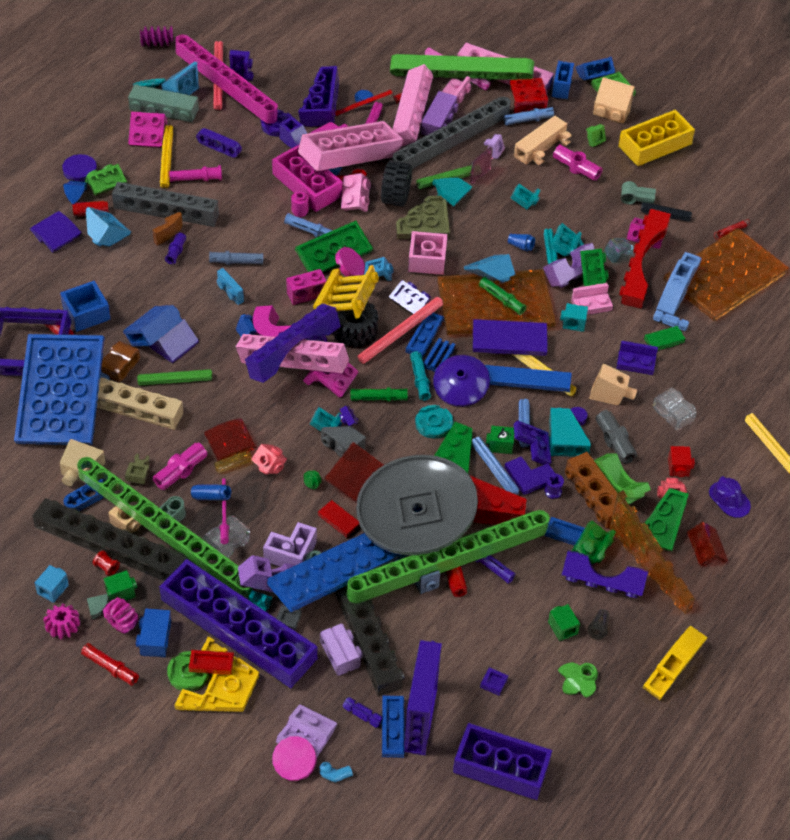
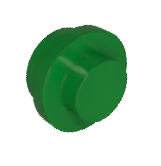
(312, 479)

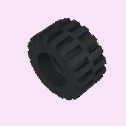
(396, 183)
(357, 330)

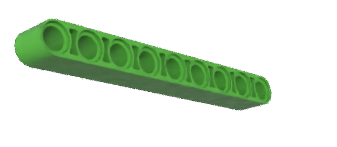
(465, 66)

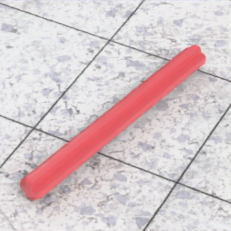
(218, 92)
(400, 330)

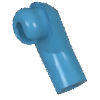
(335, 775)

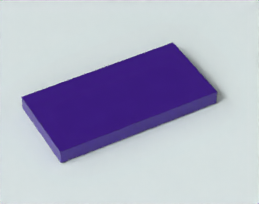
(510, 337)

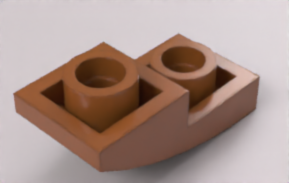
(168, 230)

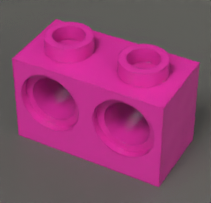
(305, 286)

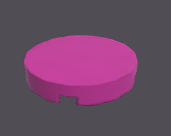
(350, 262)
(294, 758)

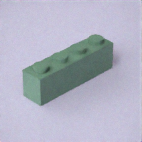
(164, 102)

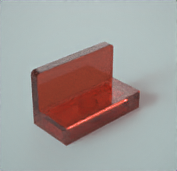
(706, 544)

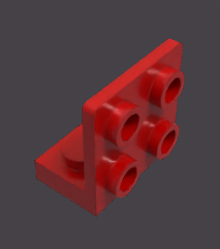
(528, 95)

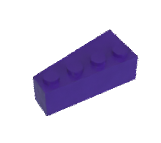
(321, 102)

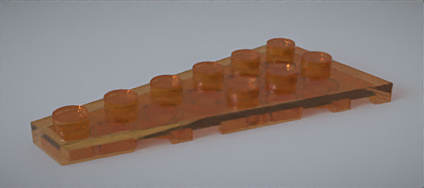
(646, 550)

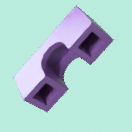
(560, 272)
(257, 570)

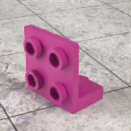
(147, 129)
(334, 381)

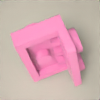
(355, 192)

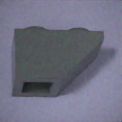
(340, 438)

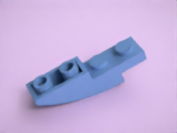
(678, 283)

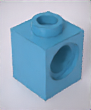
(51, 583)

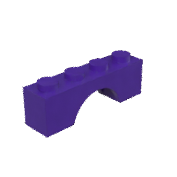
(630, 580)

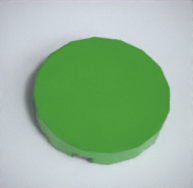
(181, 677)

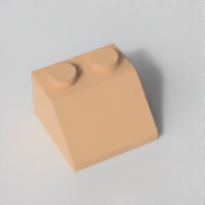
(613, 100)

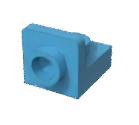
(381, 266)

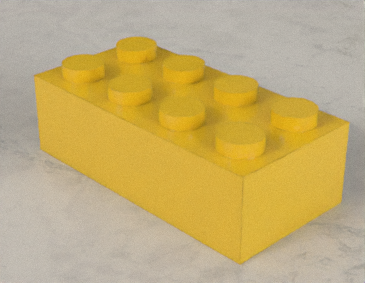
(656, 137)

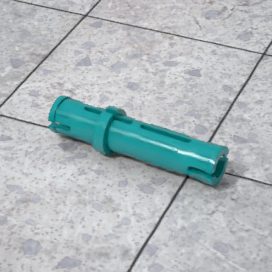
(421, 381)

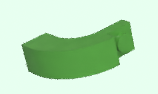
(614, 472)

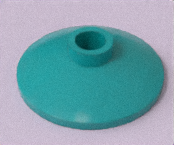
(151, 83)

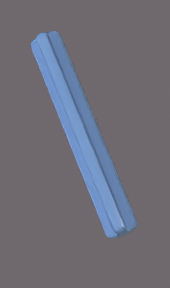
(494, 465)

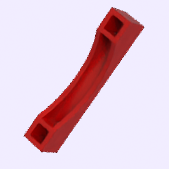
(636, 287)

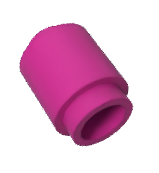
(300, 204)

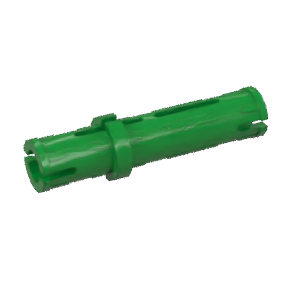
(507, 299)
(379, 394)

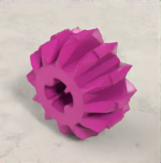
(120, 615)
(62, 621)

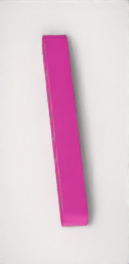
(227, 79)

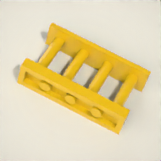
(336, 284)

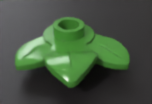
(576, 680)

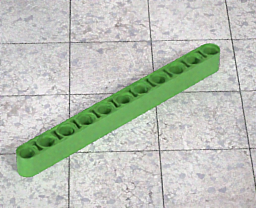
(157, 520)
(457, 554)

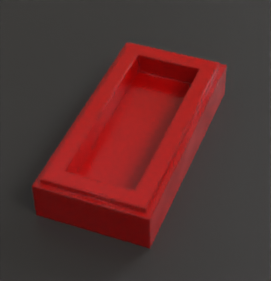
(339, 519)
(211, 662)

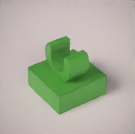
(596, 135)

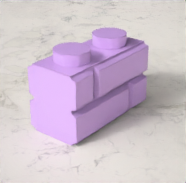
(340, 649)

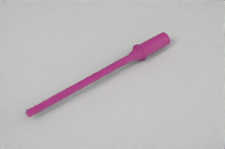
(224, 528)

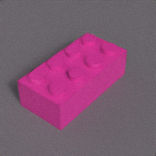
(299, 175)

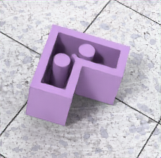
(290, 550)

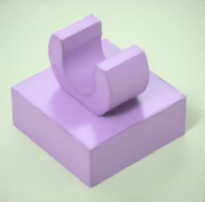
(497, 145)

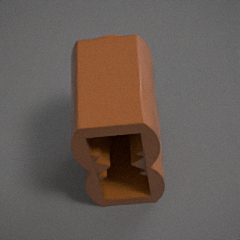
(120, 361)

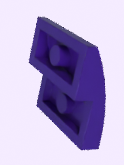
(56, 231)

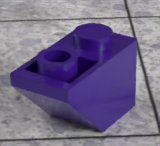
(291, 132)

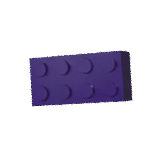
(502, 761)

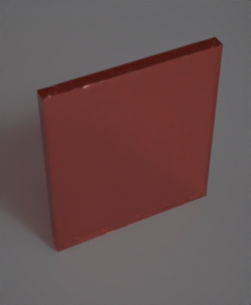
(352, 471)

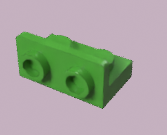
(105, 179)

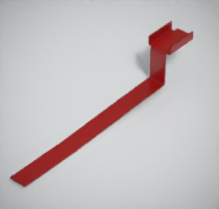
(397, 98)

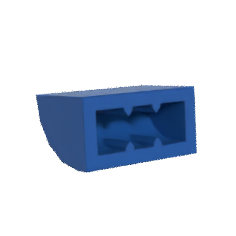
(595, 68)

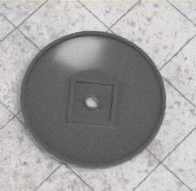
(411, 482)

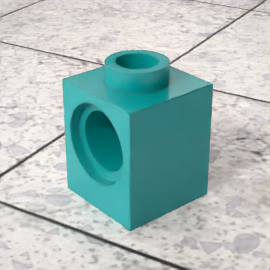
(574, 317)

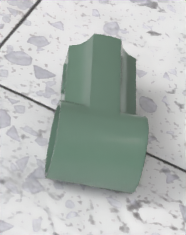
(632, 193)

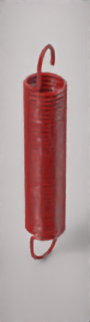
(723, 232)

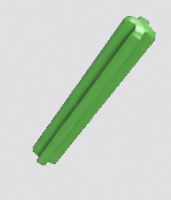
(456, 173)
(174, 377)

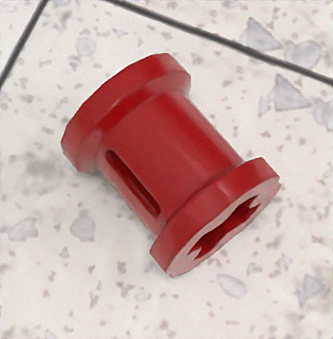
(106, 563)

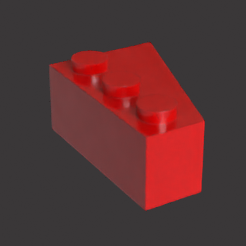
(496, 504)

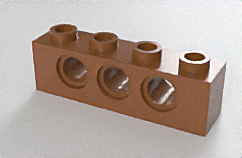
(593, 486)

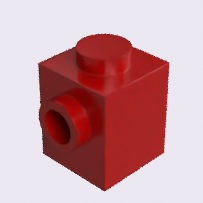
(680, 461)

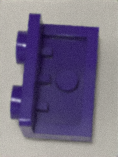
(241, 64)

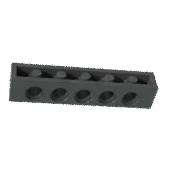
(165, 203)

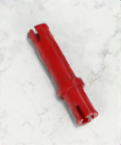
(117, 668)

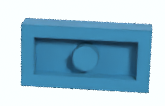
(230, 286)

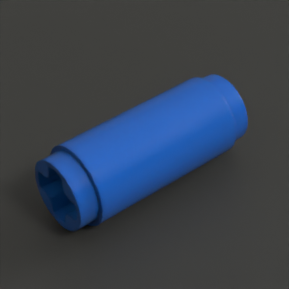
(211, 492)

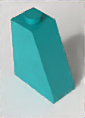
(566, 434)

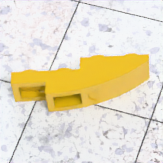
(674, 662)

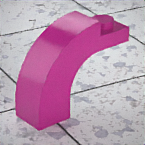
(266, 320)

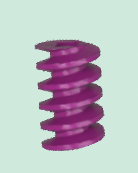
(156, 36)

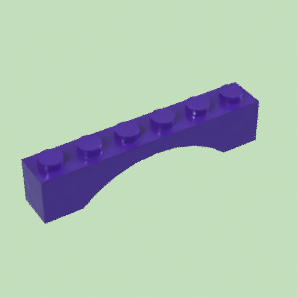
(267, 360)

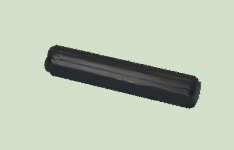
(675, 213)

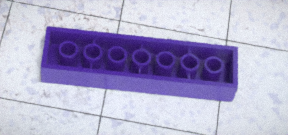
(238, 623)

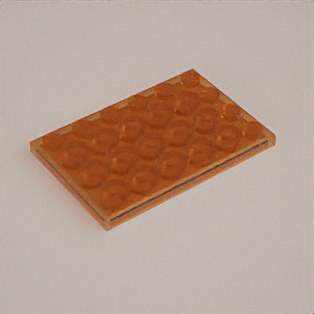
(731, 274)
(467, 301)

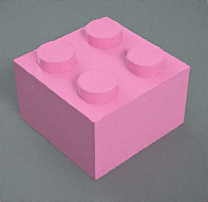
(427, 253)

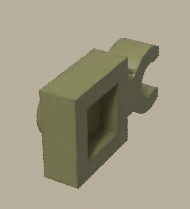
(137, 471)

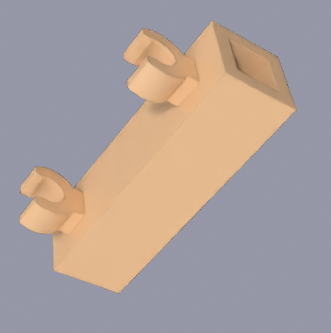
(537, 142)

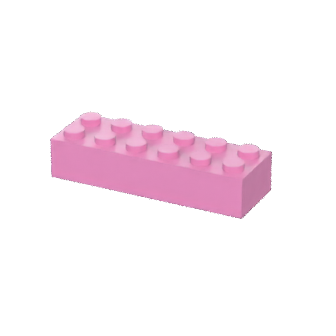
(349, 145)

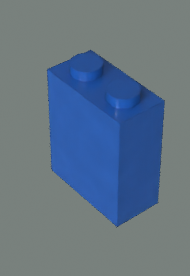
(153, 325)

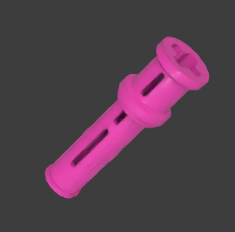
(197, 174)

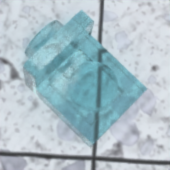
(617, 247)

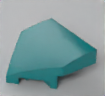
(452, 189)
(566, 240)

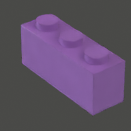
(439, 113)

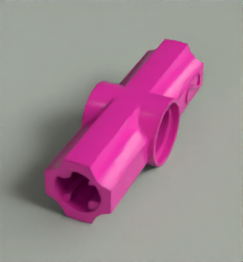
(577, 162)
(180, 466)

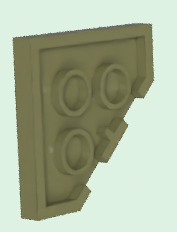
(427, 217)

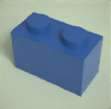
(562, 79)
(155, 632)

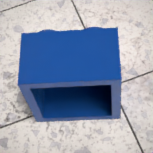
(85, 305)

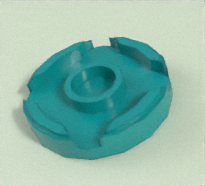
(433, 421)

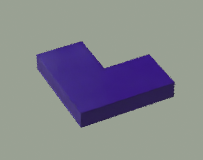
(537, 439)
(525, 478)

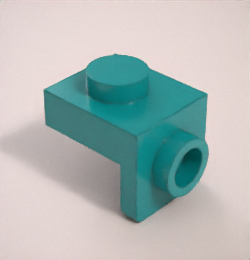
(524, 196)
(324, 419)

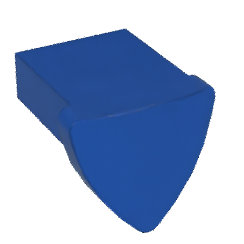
(74, 190)
(245, 325)

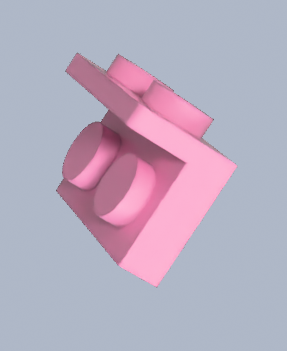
(458, 88)
(593, 297)

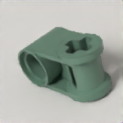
(169, 506)

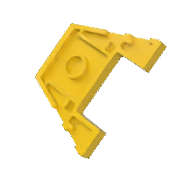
(224, 690)

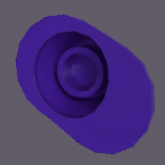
(729, 497)

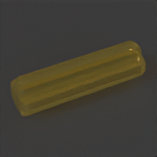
(233, 461)

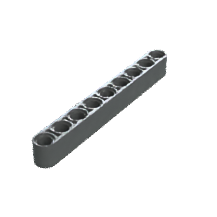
(454, 133)

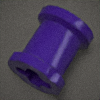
(554, 484)

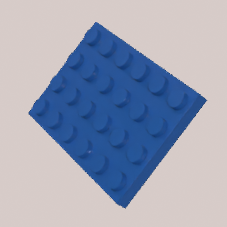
(59, 389)

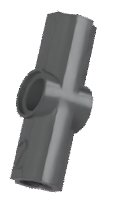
(616, 436)

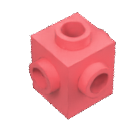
(269, 459)
(670, 483)

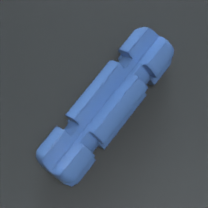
(670, 320)

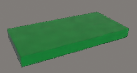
(321, 251)

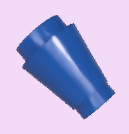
(522, 241)

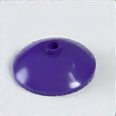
(464, 389)

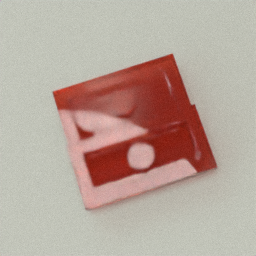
(230, 439)

